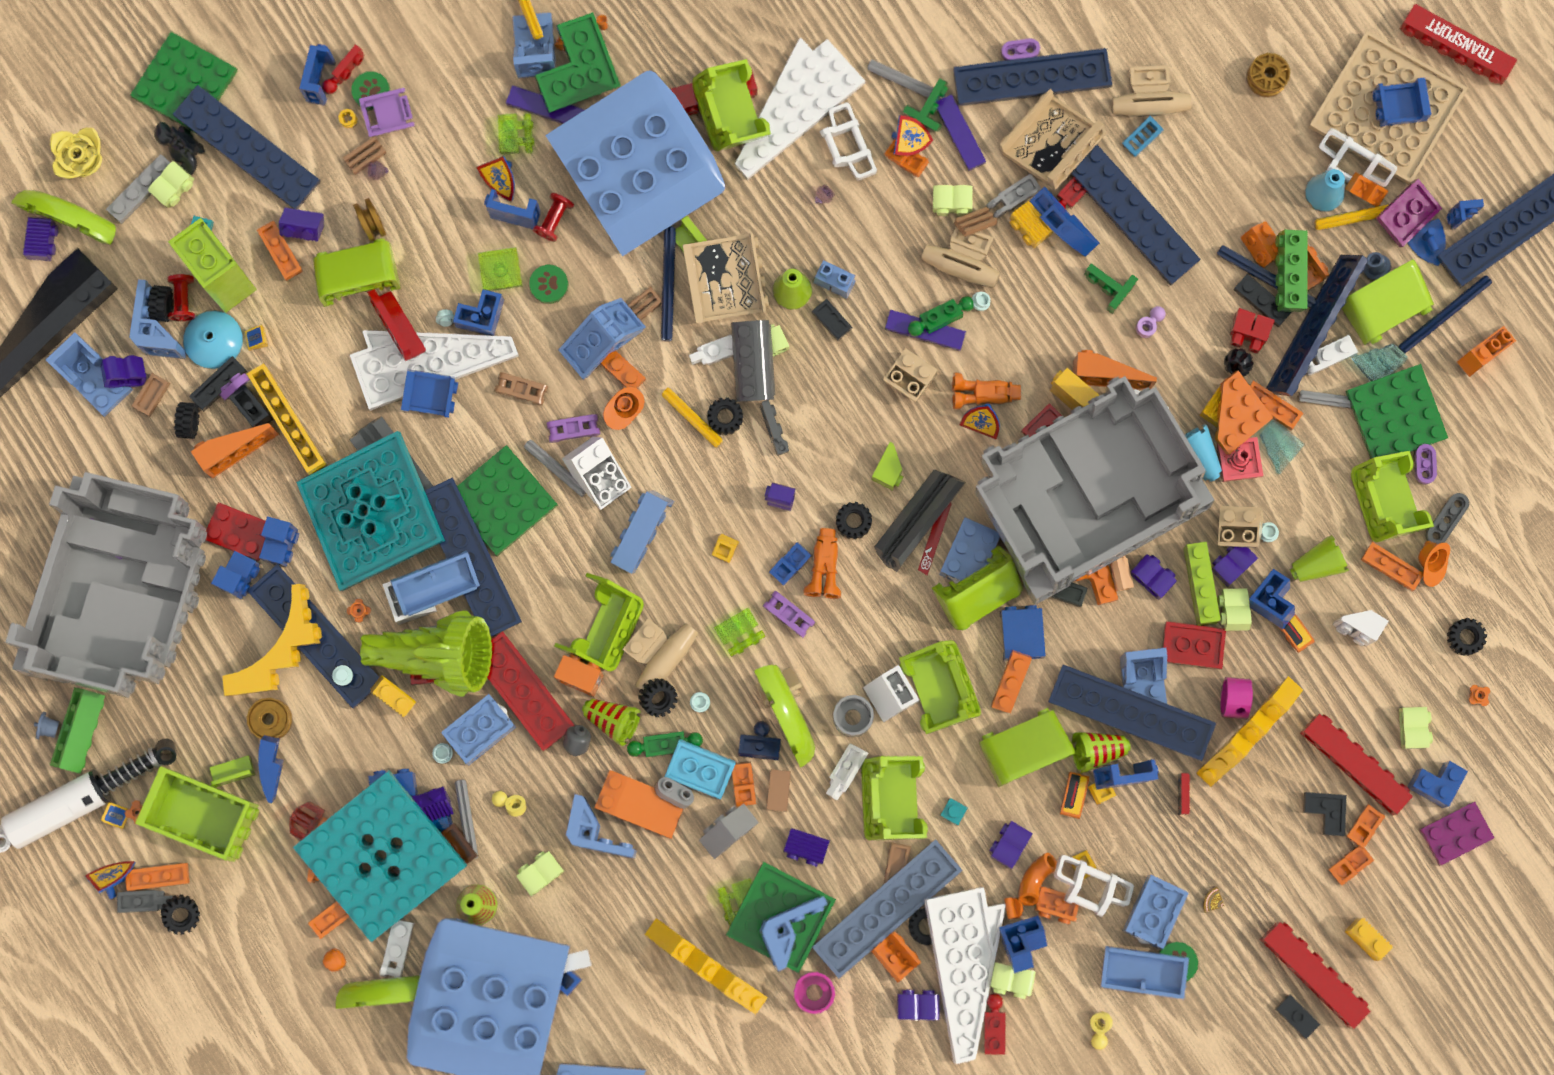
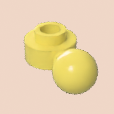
(500, 799)
(1099, 1040)

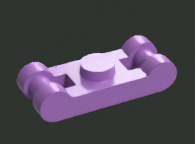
(573, 428)
(788, 614)

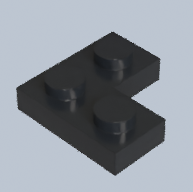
(1333, 808)

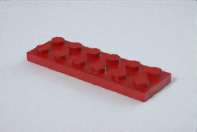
(526, 694)

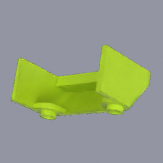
(611, 626)

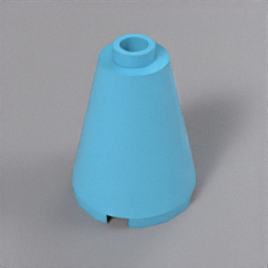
(1326, 190)
(1205, 450)

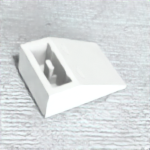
(597, 471)

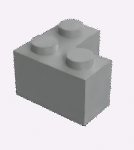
(728, 830)

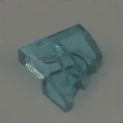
(1380, 362)
(1280, 445)

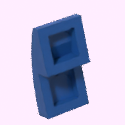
(790, 563)

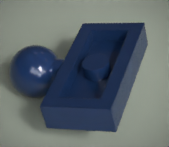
(759, 745)

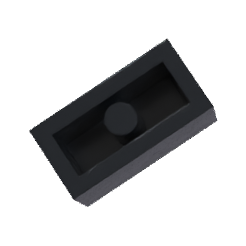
(250, 407)

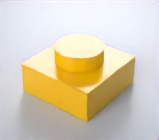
(1102, 794)

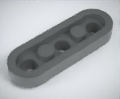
(1454, 515)

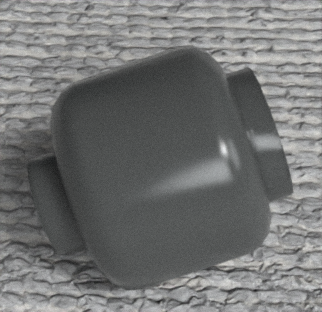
(577, 740)

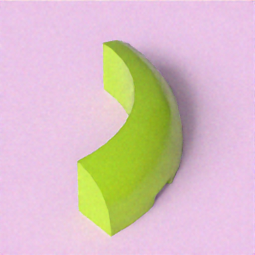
(66, 214)
(787, 713)
(377, 992)

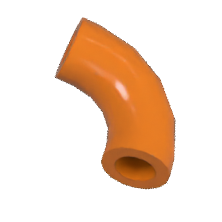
(1034, 877)

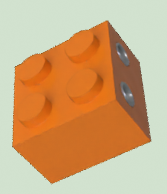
(579, 675)

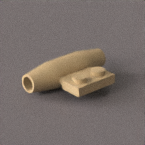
(1151, 94)
(964, 258)
(659, 653)

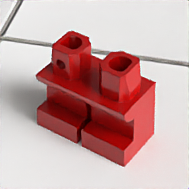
(1242, 330)

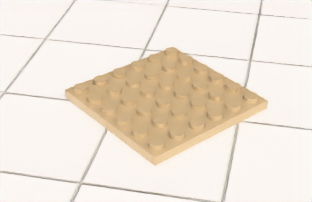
(1353, 112)

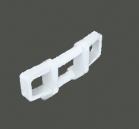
(853, 125)
(1349, 143)
(1075, 885)

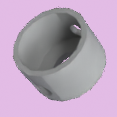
(857, 703)

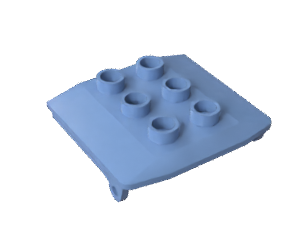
(638, 161)
(484, 1001)

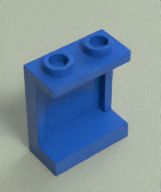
(309, 85)
(1402, 103)
(510, 214)
(429, 393)
(1023, 631)
(1110, 776)

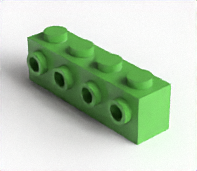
(1292, 270)
(77, 730)

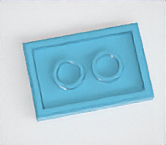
(700, 769)

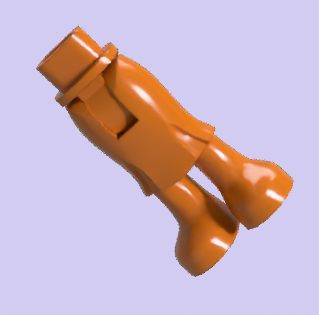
(984, 391)
(824, 564)

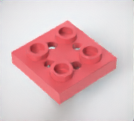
(1238, 459)

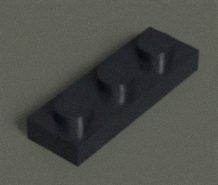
(1260, 299)
(210, 390)

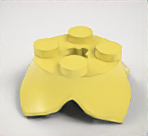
(67, 145)

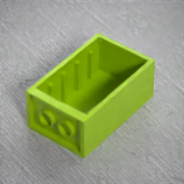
(212, 265)
(197, 814)

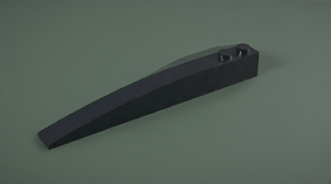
(53, 313)

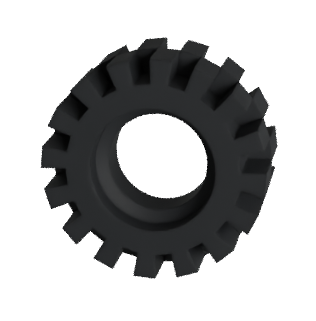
(160, 303)
(728, 404)
(186, 420)
(848, 531)
(1475, 628)
(665, 704)
(171, 906)
(914, 929)

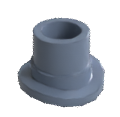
(1377, 266)
(46, 726)

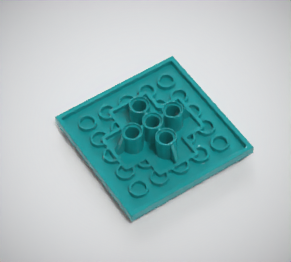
(402, 525)
(379, 896)

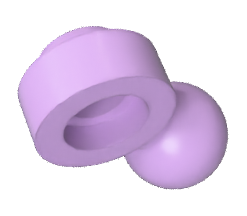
(1156, 315)

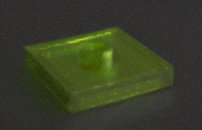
(500, 269)

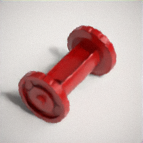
(553, 217)
(181, 300)

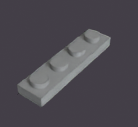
(137, 191)

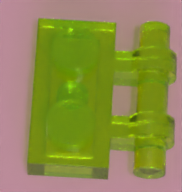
(509, 134)
(737, 626)
(739, 892)

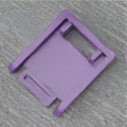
(389, 110)

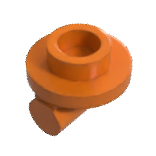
(1013, 907)

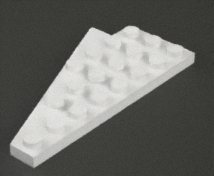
(800, 99)
(384, 370)
(965, 951)

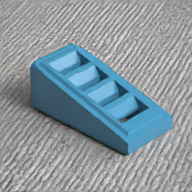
(1154, 125)

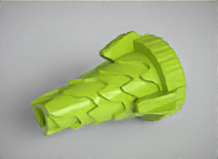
(452, 653)

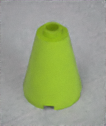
(792, 289)
(1320, 562)

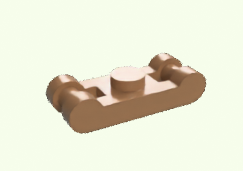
(521, 388)

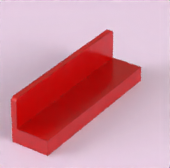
(397, 324)

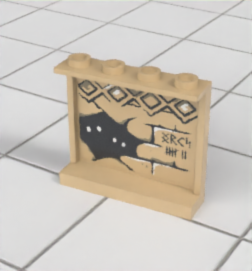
(1051, 140)
(725, 277)

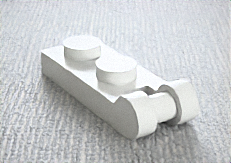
(1333, 354)
(397, 948)

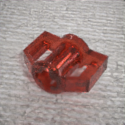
(305, 820)

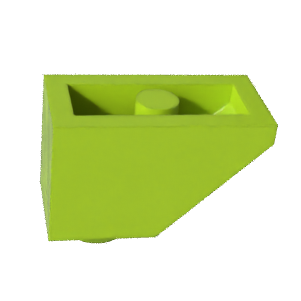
(889, 469)

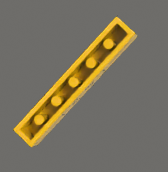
(287, 419)

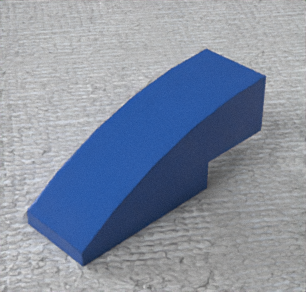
(269, 766)

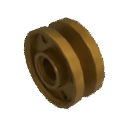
(1272, 64)
(369, 219)
(257, 715)

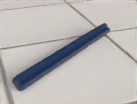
(1254, 269)
(668, 284)
(1445, 314)

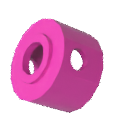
(1236, 698)
(824, 1002)

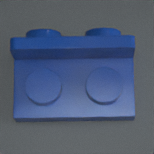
(1463, 211)

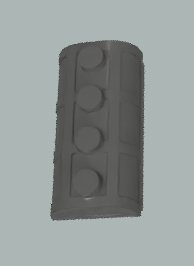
(753, 360)

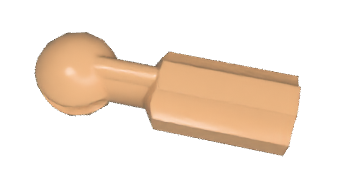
(1121, 574)

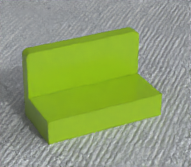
(688, 233)
(232, 771)

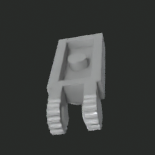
(1015, 195)

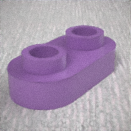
(1019, 48)
(237, 382)
(1426, 465)

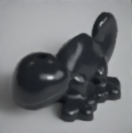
(181, 145)

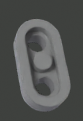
(674, 793)

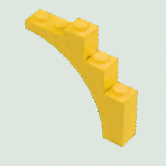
(283, 655)
(1251, 732)
(705, 966)

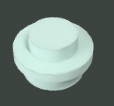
(981, 301)
(445, 318)
(1269, 532)
(342, 675)
(700, 702)
(442, 753)

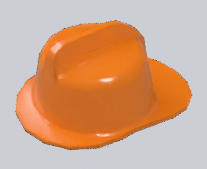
(623, 408)
(1434, 561)

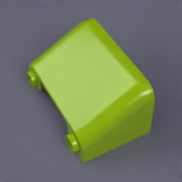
(728, 105)
(355, 271)
(1388, 302)
(1388, 498)
(980, 591)
(941, 685)
(1026, 747)
(891, 798)

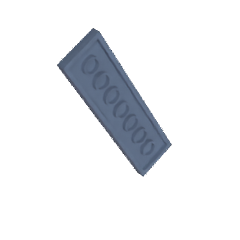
(887, 909)

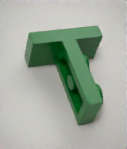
(930, 106)
(1110, 286)

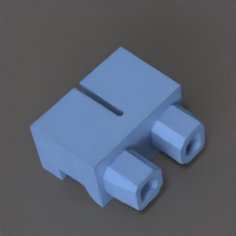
(837, 279)

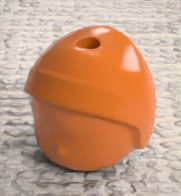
(334, 960)

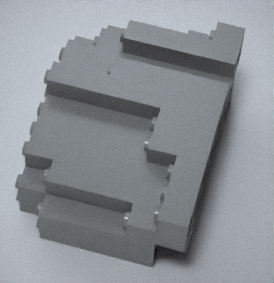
(1091, 487)
(108, 617)

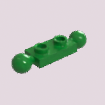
(941, 316)
(662, 744)

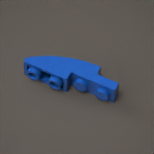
(1062, 223)

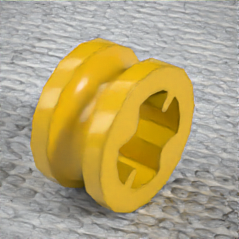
(346, 112)

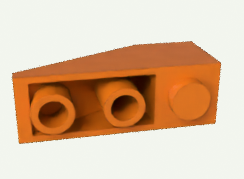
(1486, 351)

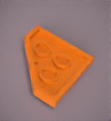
(1238, 413)

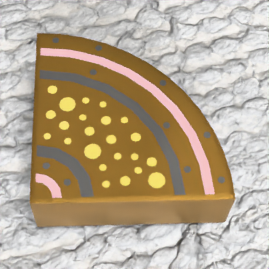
(1212, 900)

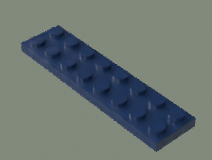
(1032, 77)
(246, 147)
(1134, 215)
(1500, 234)
(1316, 324)
(461, 534)
(274, 595)
(1132, 712)

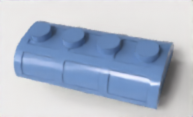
(435, 584)
(1145, 972)

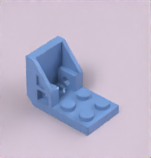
(533, 55)
(149, 334)
(600, 334)
(82, 369)
(1145, 672)
(583, 819)
(780, 945)

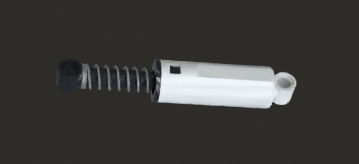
(77, 798)

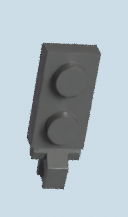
(774, 429)
(141, 901)

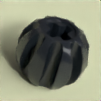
(1239, 361)

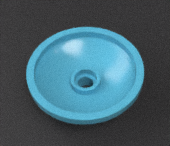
(224, 344)

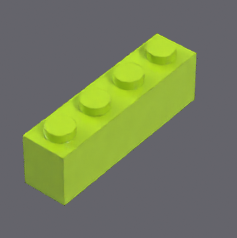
(1201, 584)

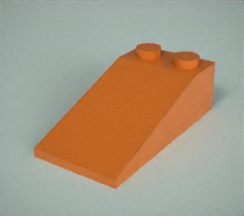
(1099, 370)
(224, 451)
(637, 804)

